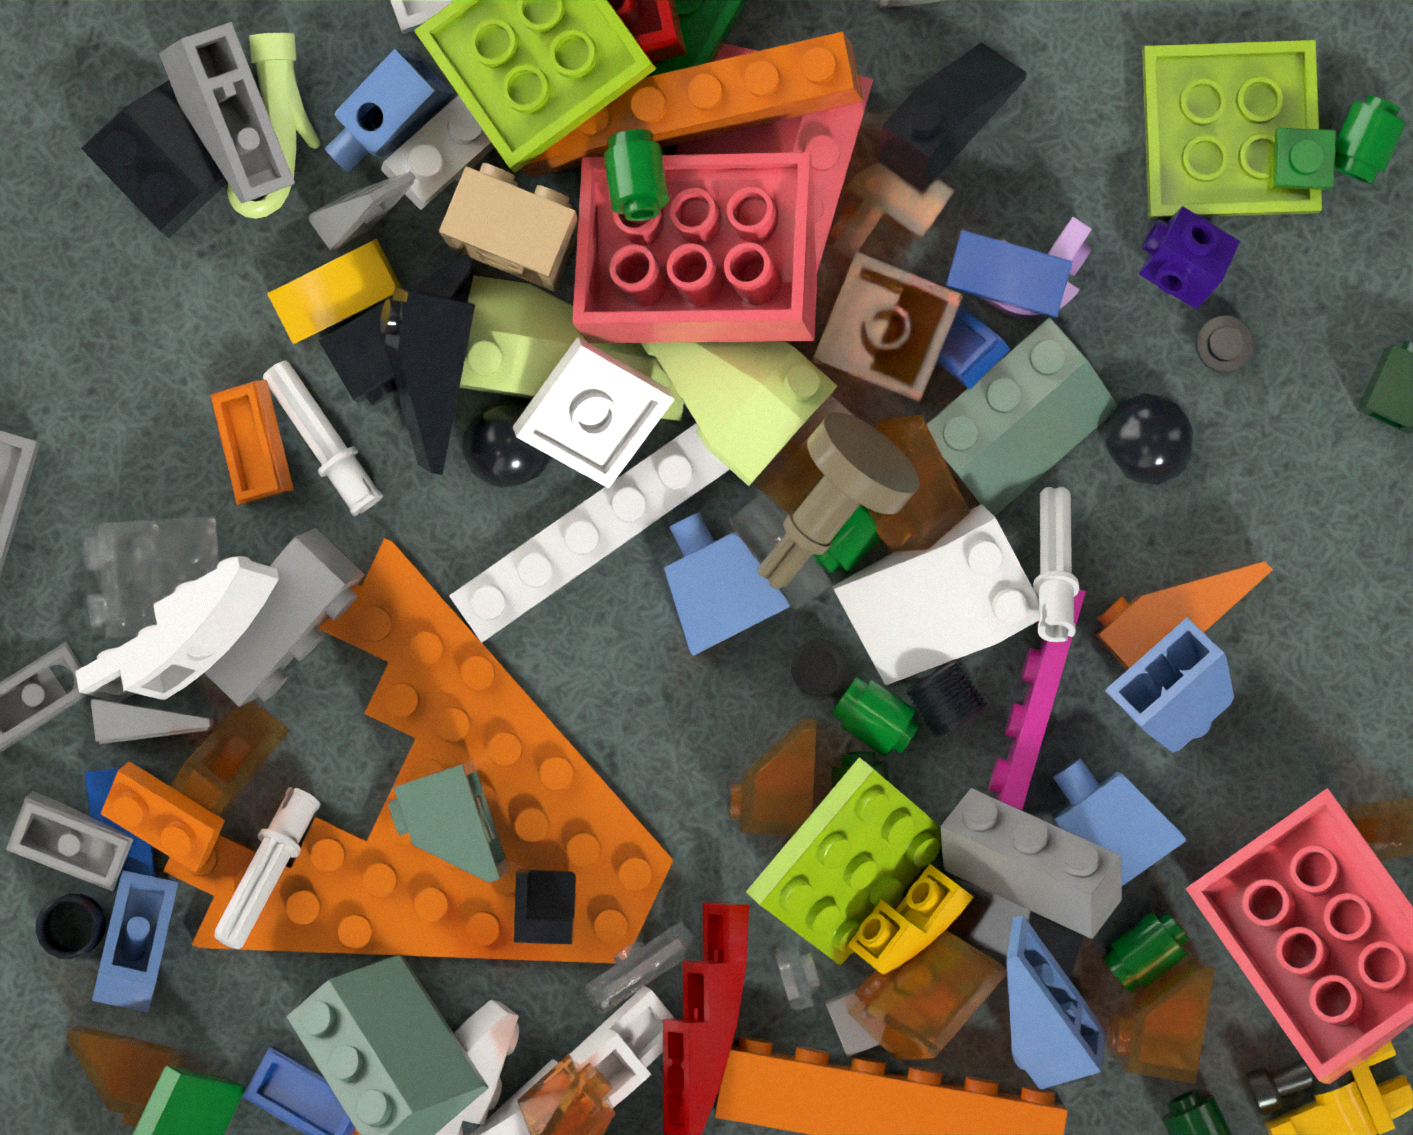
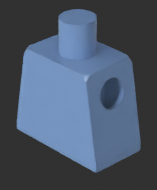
(407, 96)
(717, 585)
(1176, 687)
(1115, 818)

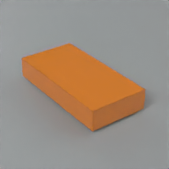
(252, 442)

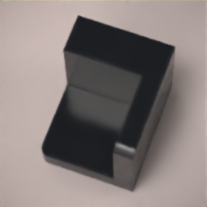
(544, 906)

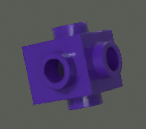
(1187, 256)

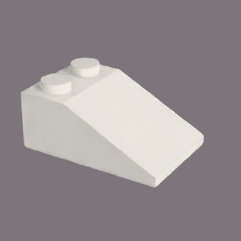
(940, 601)

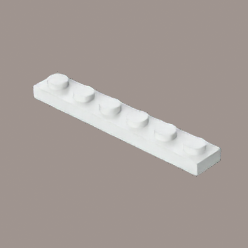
(587, 534)

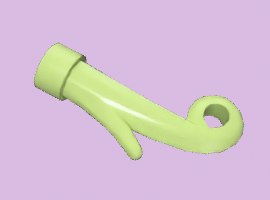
(280, 94)

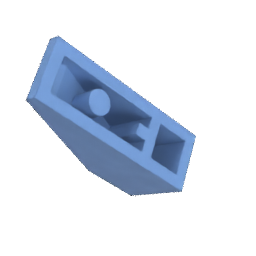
(1050, 1022)

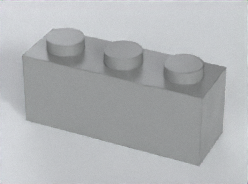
(311, 586)
(1031, 863)

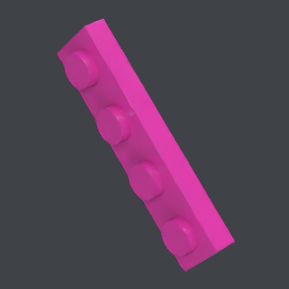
(1029, 721)

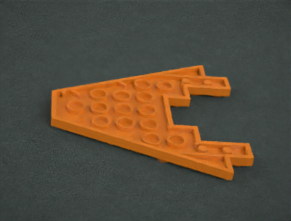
(539, 789)

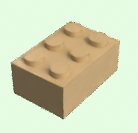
(510, 226)

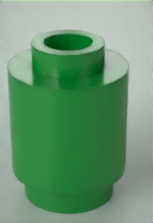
(1368, 139)
(635, 174)
(850, 543)
(876, 716)
(1146, 951)

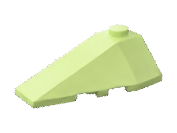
(524, 334)
(744, 396)

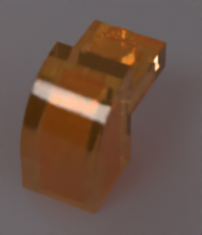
(887, 198)

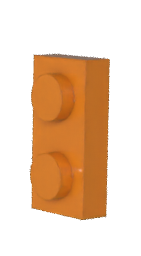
(162, 816)

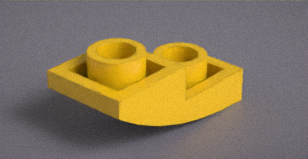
(334, 291)
(897, 935)

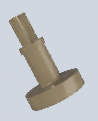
(857, 469)

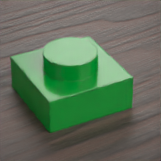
(1304, 158)

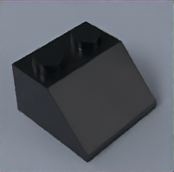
(157, 159)

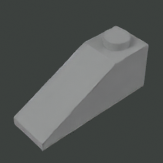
(227, 110)

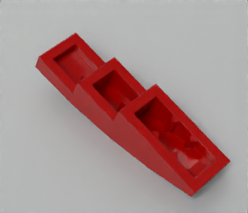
(701, 1041)

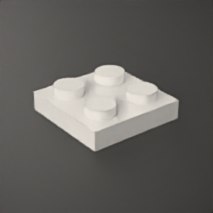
(593, 412)

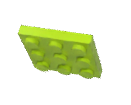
(533, 66)
(1215, 125)
(846, 858)

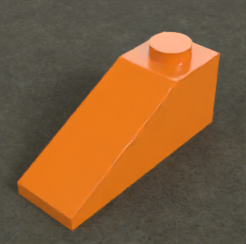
(1139, 625)

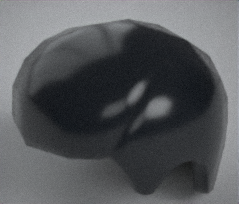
(1150, 438)
(495, 450)

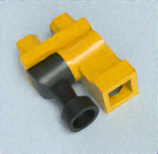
(1344, 1107)

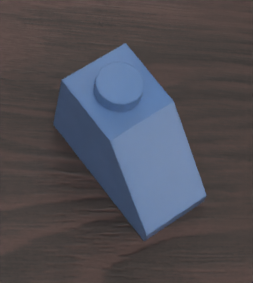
(135, 941)

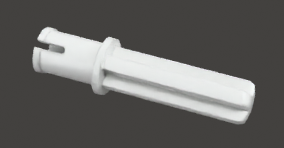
(336, 459)
(1056, 583)
(276, 847)

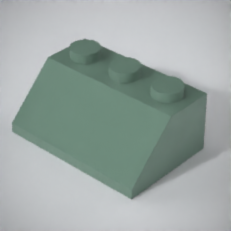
(1021, 417)
(451, 820)
(387, 1051)

